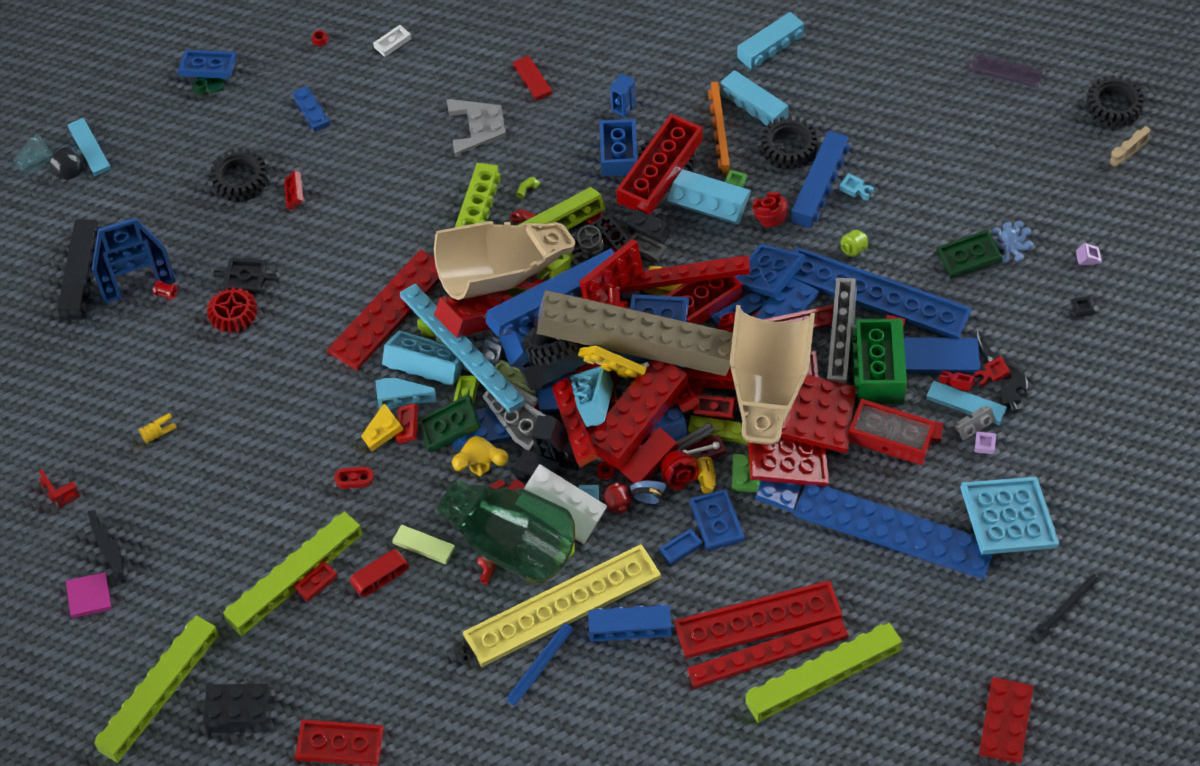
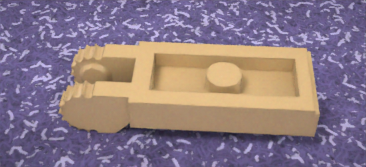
(1130, 146)

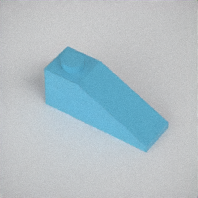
(399, 393)

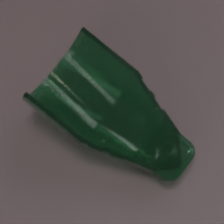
(512, 528)

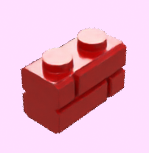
(716, 407)

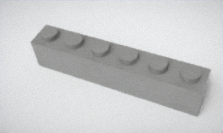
(842, 330)

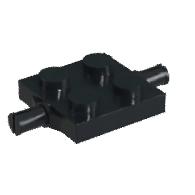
(245, 273)

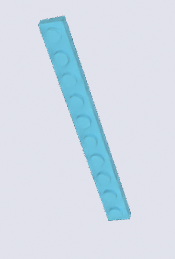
(464, 351)

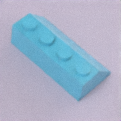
(709, 196)
(422, 357)

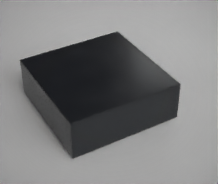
(1082, 306)

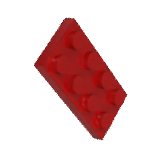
(614, 271)
(1006, 720)

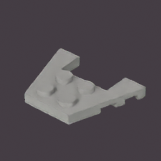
(484, 120)

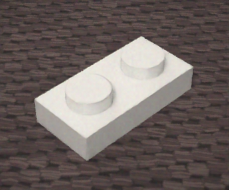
(392, 40)

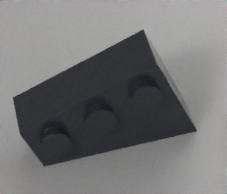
(553, 442)

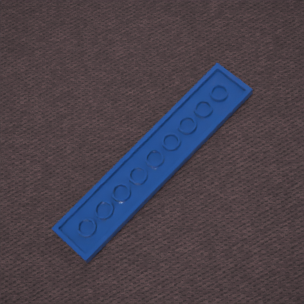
(886, 295)
(893, 529)

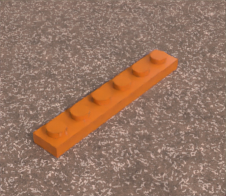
(719, 134)

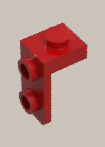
(63, 495)

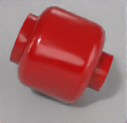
(617, 498)

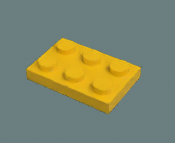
(611, 361)

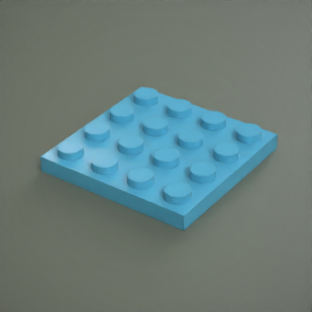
(1009, 515)

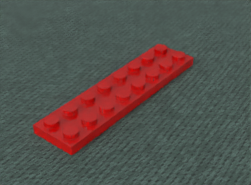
(384, 313)
(757, 619)

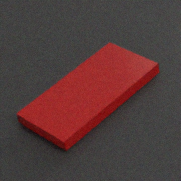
(339, 742)

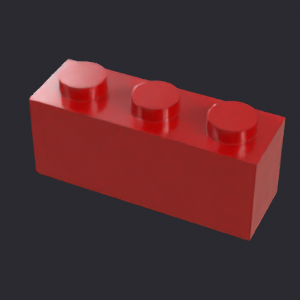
(649, 456)

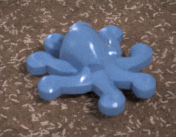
(1012, 241)

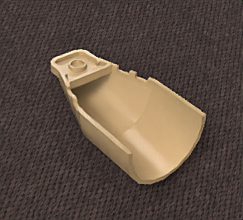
(496, 257)
(768, 371)

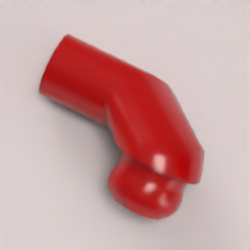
(520, 216)

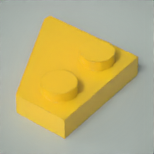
(381, 428)

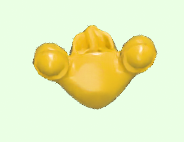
(478, 454)

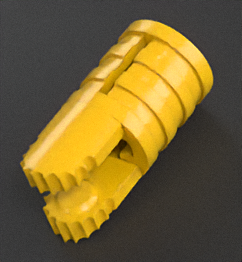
(154, 431)
(706, 475)

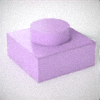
(985, 442)

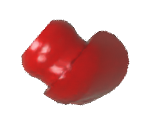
(488, 568)

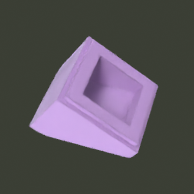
(1088, 255)

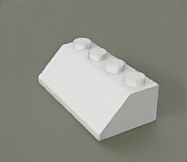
(584, 508)

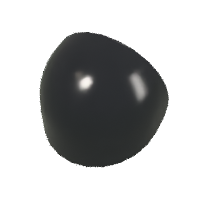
(66, 164)

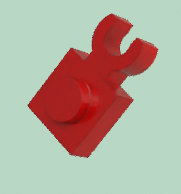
(995, 370)
(959, 381)

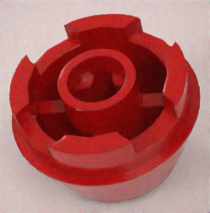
(770, 210)
(679, 469)

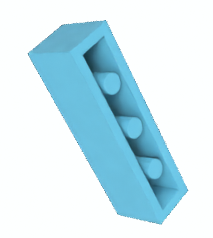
(770, 40)
(752, 98)

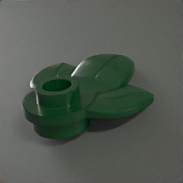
(209, 85)

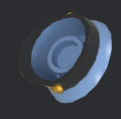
(648, 492)

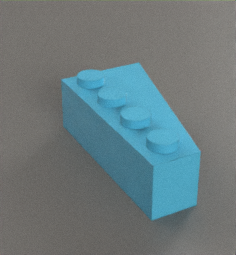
(592, 394)

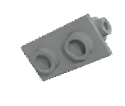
(981, 418)

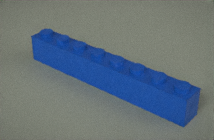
(525, 307)

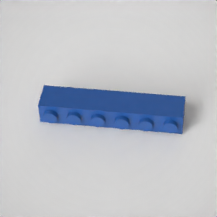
(820, 179)

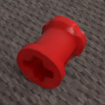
(165, 290)

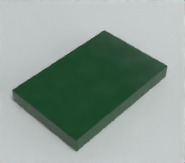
(969, 254)
(449, 423)

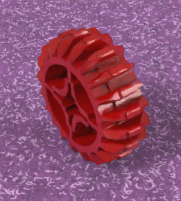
(232, 310)

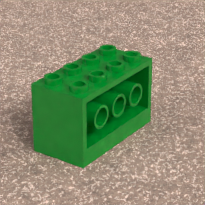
(879, 361)

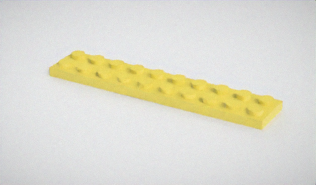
(561, 605)

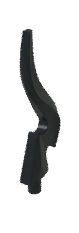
(1008, 387)

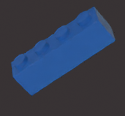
(629, 623)

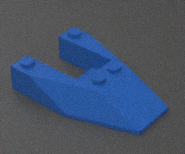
(124, 249)

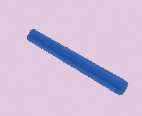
(539, 664)

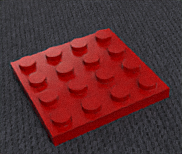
(821, 414)

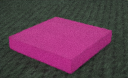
(88, 595)

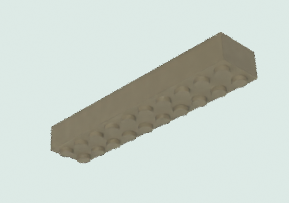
(634, 333)

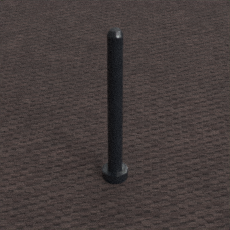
(1043, 629)

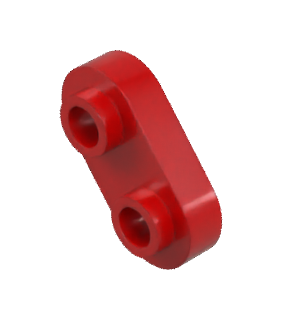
(354, 477)

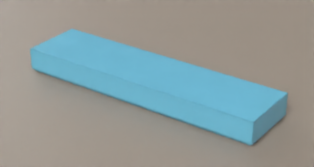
(89, 147)
(962, 400)

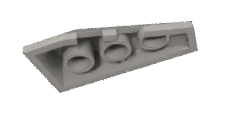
(517, 423)

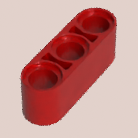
(379, 573)

